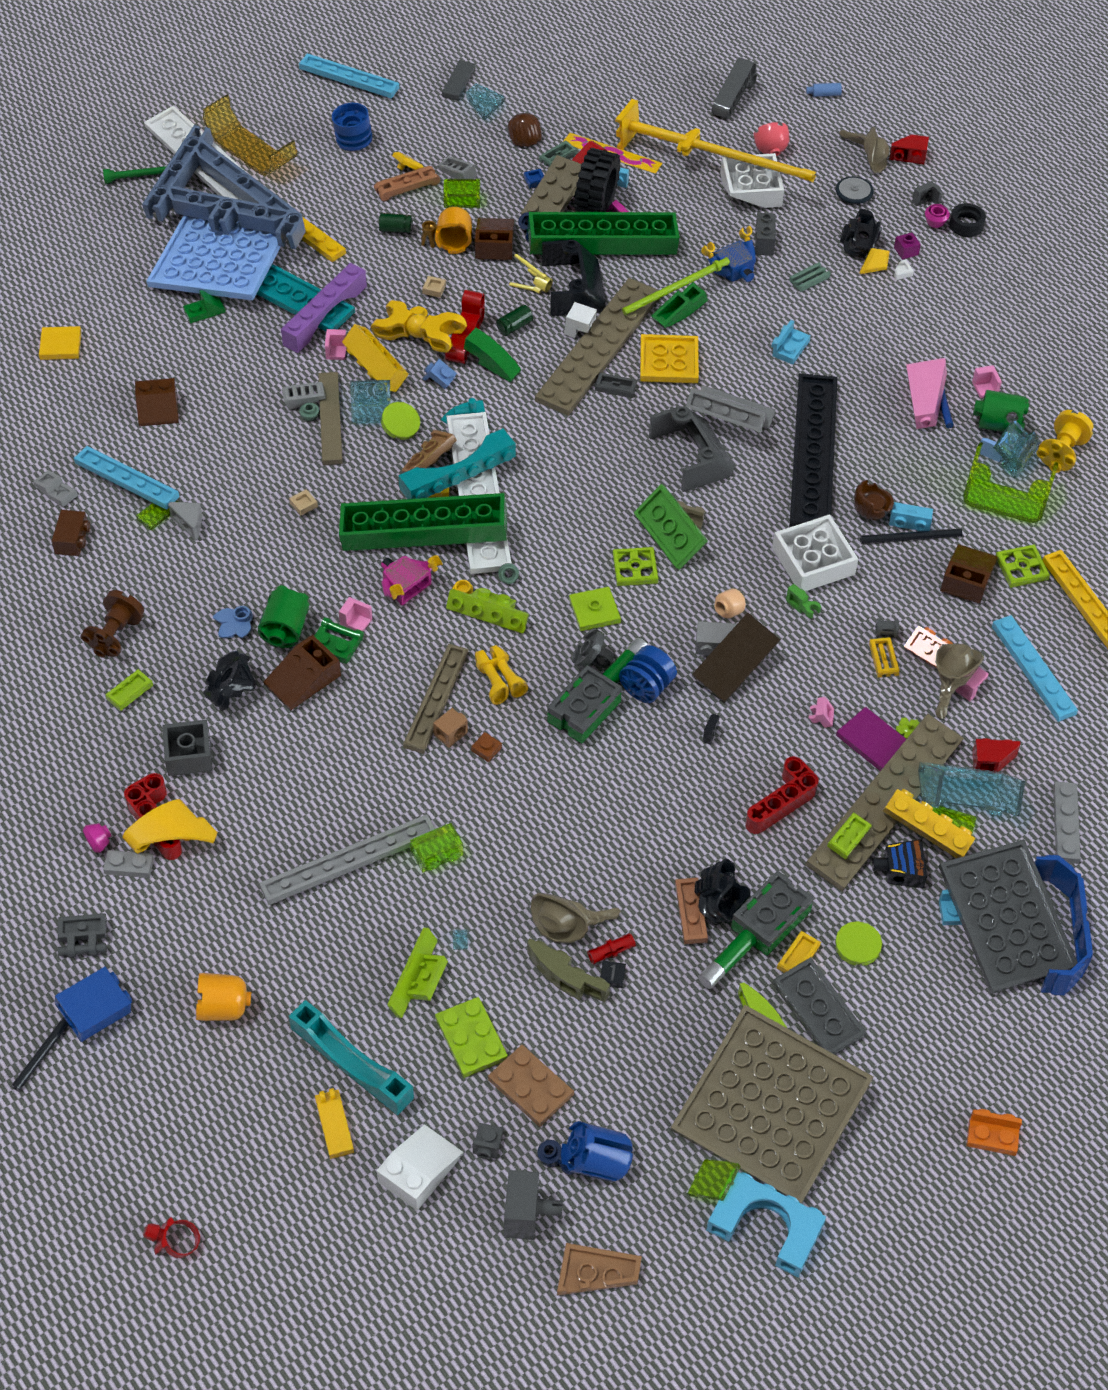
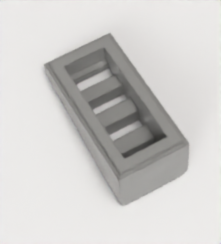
(459, 168)
(296, 396)

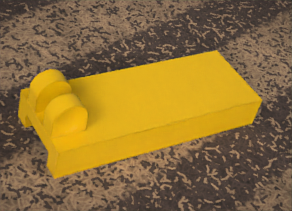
(334, 1123)

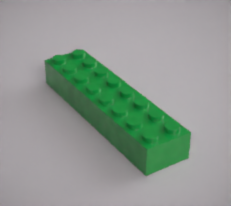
(607, 231)
(423, 522)

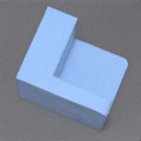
(989, 451)

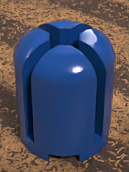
(597, 1152)

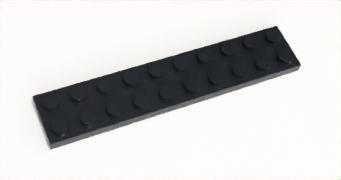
(813, 448)

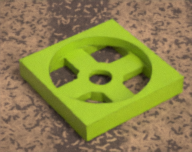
(1018, 553)
(637, 579)

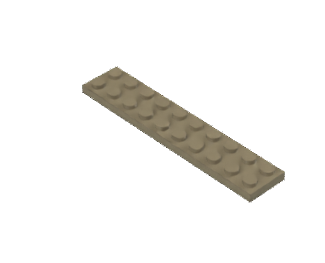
(595, 349)
(927, 743)

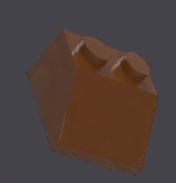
(156, 402)

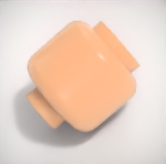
(730, 603)

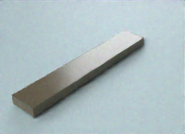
(330, 420)
(435, 698)

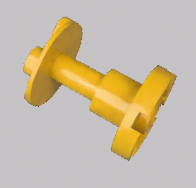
(1071, 430)

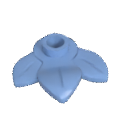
(234, 621)

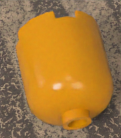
(454, 230)
(222, 997)

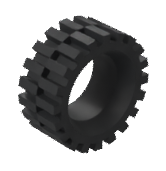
(597, 181)

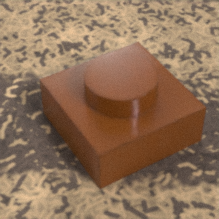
(486, 747)

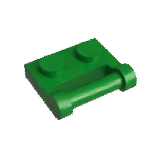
(338, 646)

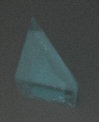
(460, 939)

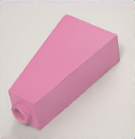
(926, 390)

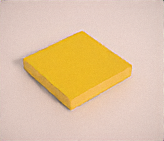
(60, 343)

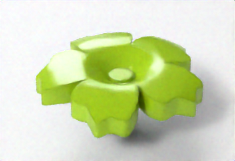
(905, 727)

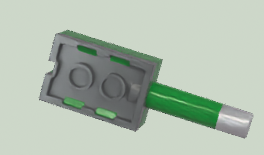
(590, 697)
(761, 923)

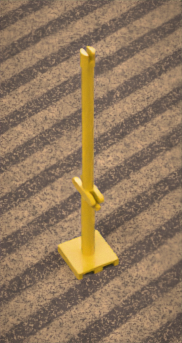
(630, 125)

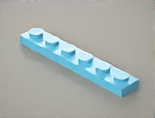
(349, 75)
(126, 477)
(1034, 668)

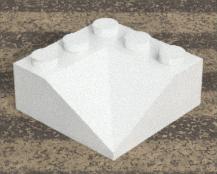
(752, 182)
(815, 553)

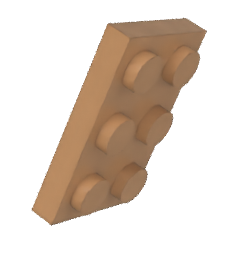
(530, 1085)

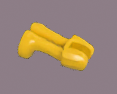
(499, 690)

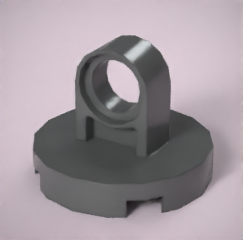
(592, 650)

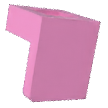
(333, 344)
(986, 379)
(355, 614)
(970, 688)

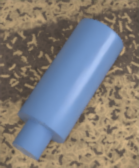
(825, 89)

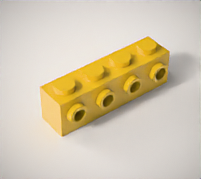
(374, 357)
(929, 824)

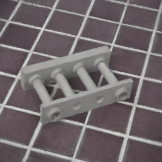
(730, 408)

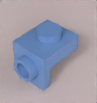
(439, 373)

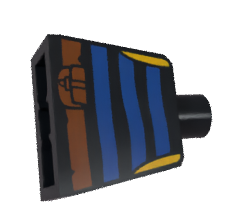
(903, 864)

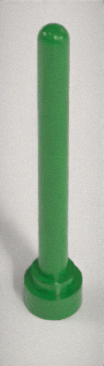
(110, 175)

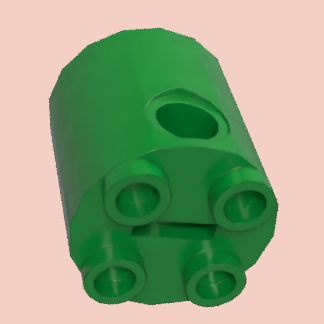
(995, 410)
(283, 617)

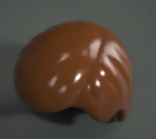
(524, 130)
(872, 501)

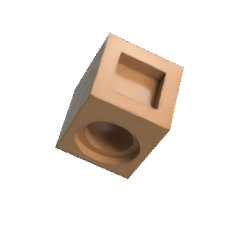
(450, 727)

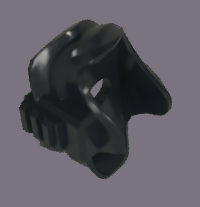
(862, 223)
(229, 679)
(713, 885)

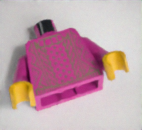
(407, 577)

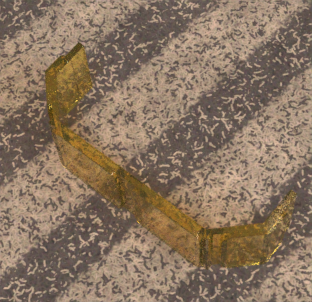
(243, 143)

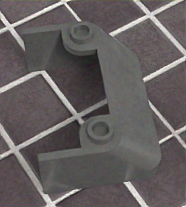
(713, 458)

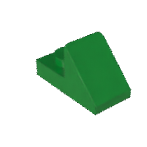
(205, 308)

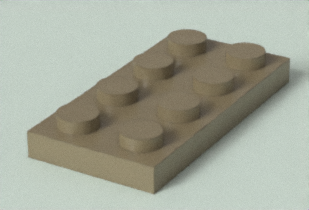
(555, 188)

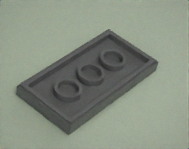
(819, 1007)

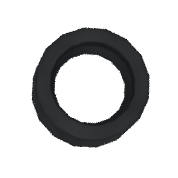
(971, 211)

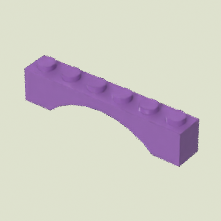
(301, 327)

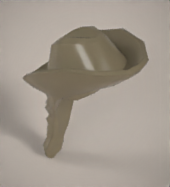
(875, 148)
(955, 667)
(565, 919)

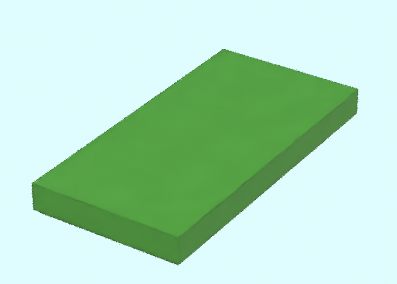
(670, 526)

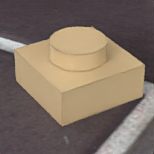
(434, 286)
(303, 502)

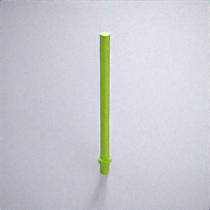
(715, 266)

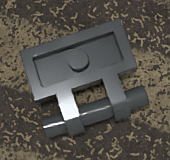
(82, 928)

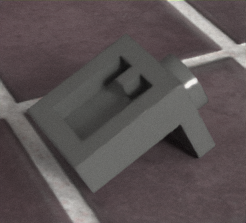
(487, 1141)

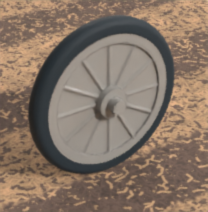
(854, 190)

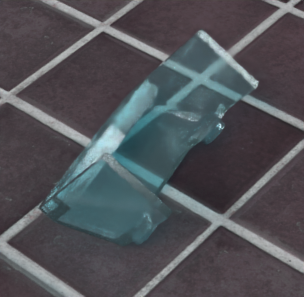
(970, 788)

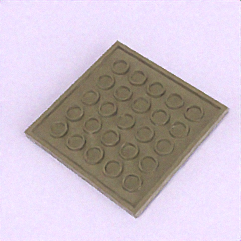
(772, 1103)

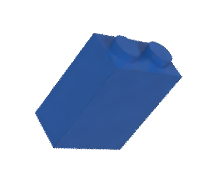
(93, 1003)

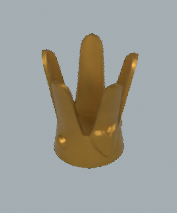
(429, 229)

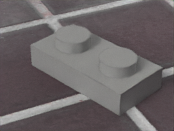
(128, 864)

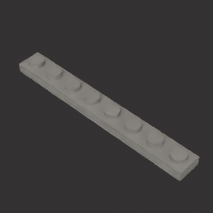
(344, 860)

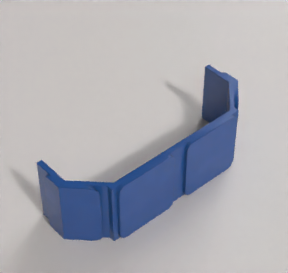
(1063, 876)

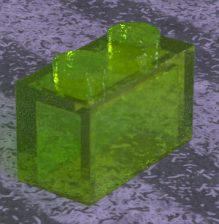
(461, 193)
(436, 847)

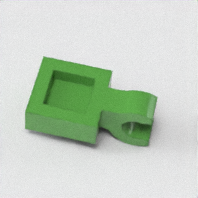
(799, 600)

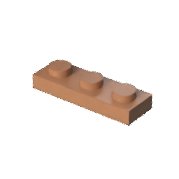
(691, 919)

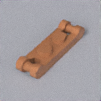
(406, 182)

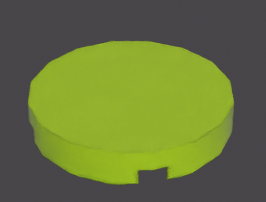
(400, 420)
(858, 943)

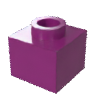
(907, 245)

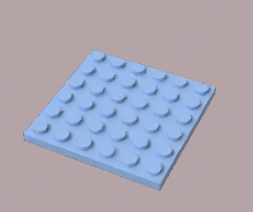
(214, 261)

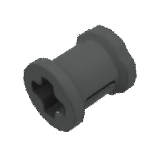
(888, 628)

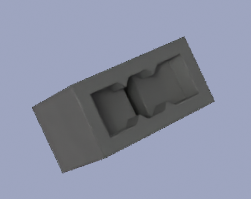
(765, 234)

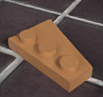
(431, 451)
(596, 1269)

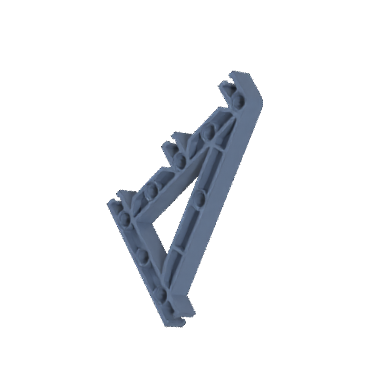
(256, 210)

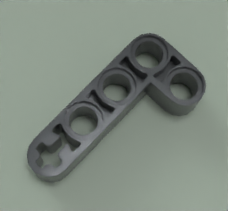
(741, 76)

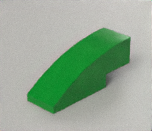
(680, 306)
(491, 355)

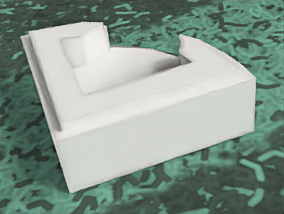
(903, 270)

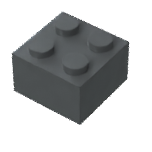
(187, 747)

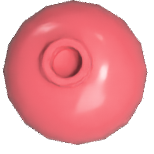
(772, 138)

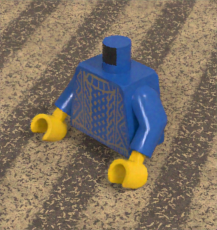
(740, 254)

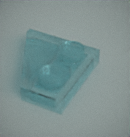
(484, 100)

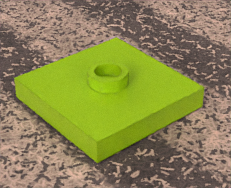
(594, 608)

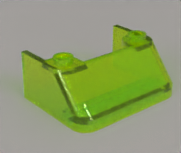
(1003, 499)

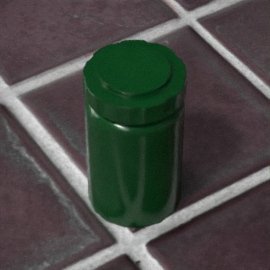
(395, 223)
(514, 320)

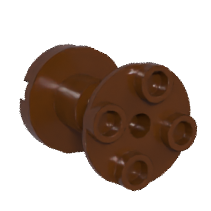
(120, 612)

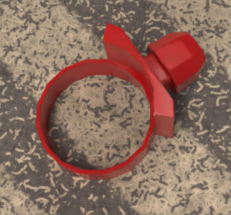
(155, 1232)

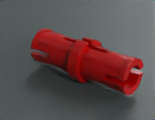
(611, 948)

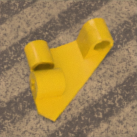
(168, 822)

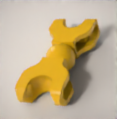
(431, 328)

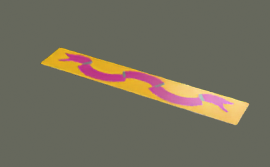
(625, 156)

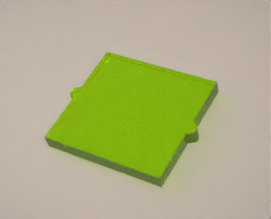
(714, 1179)

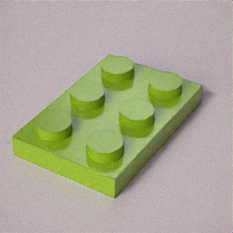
(471, 1037)

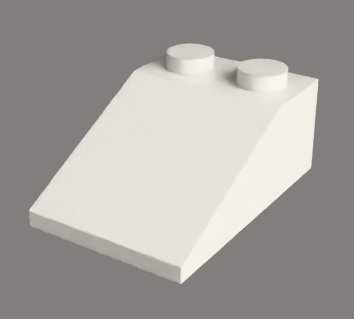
(418, 1166)

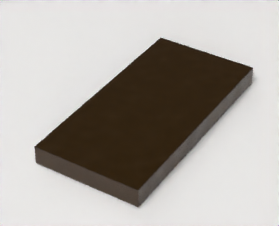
(735, 657)

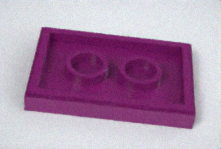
(871, 738)

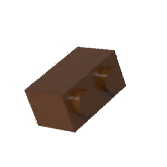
(70, 533)

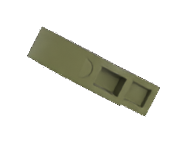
(557, 969)

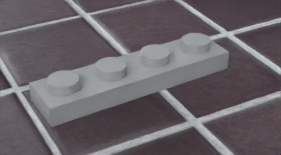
(1066, 821)

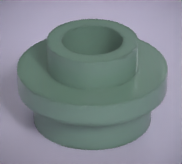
(309, 411)
(515, 573)

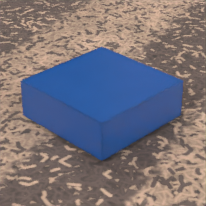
(533, 177)

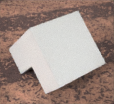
(579, 319)

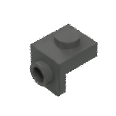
(927, 192)

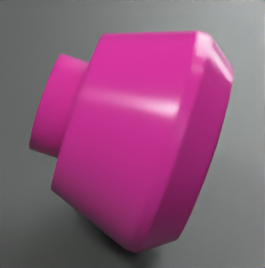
(936, 215)
(97, 836)

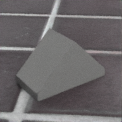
(187, 516)

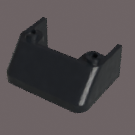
(584, 291)

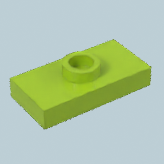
(129, 690)
(849, 835)

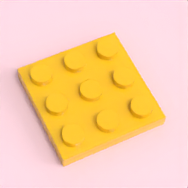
(669, 358)

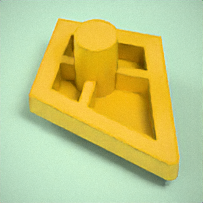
(405, 160)
(875, 261)

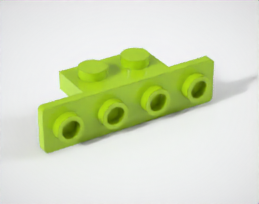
(489, 608)
(419, 974)

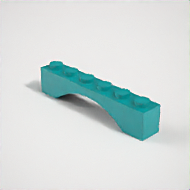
(424, 482)
(379, 1081)

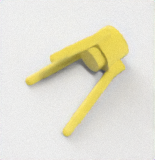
(541, 281)

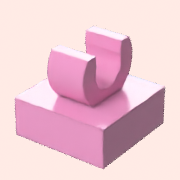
(823, 712)

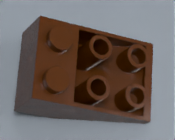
(494, 238)
(968, 573)
(303, 672)

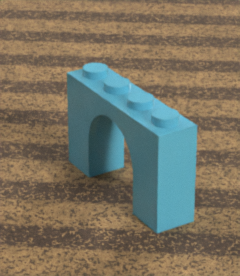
(802, 1222)

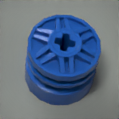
(352, 126)
(648, 674)

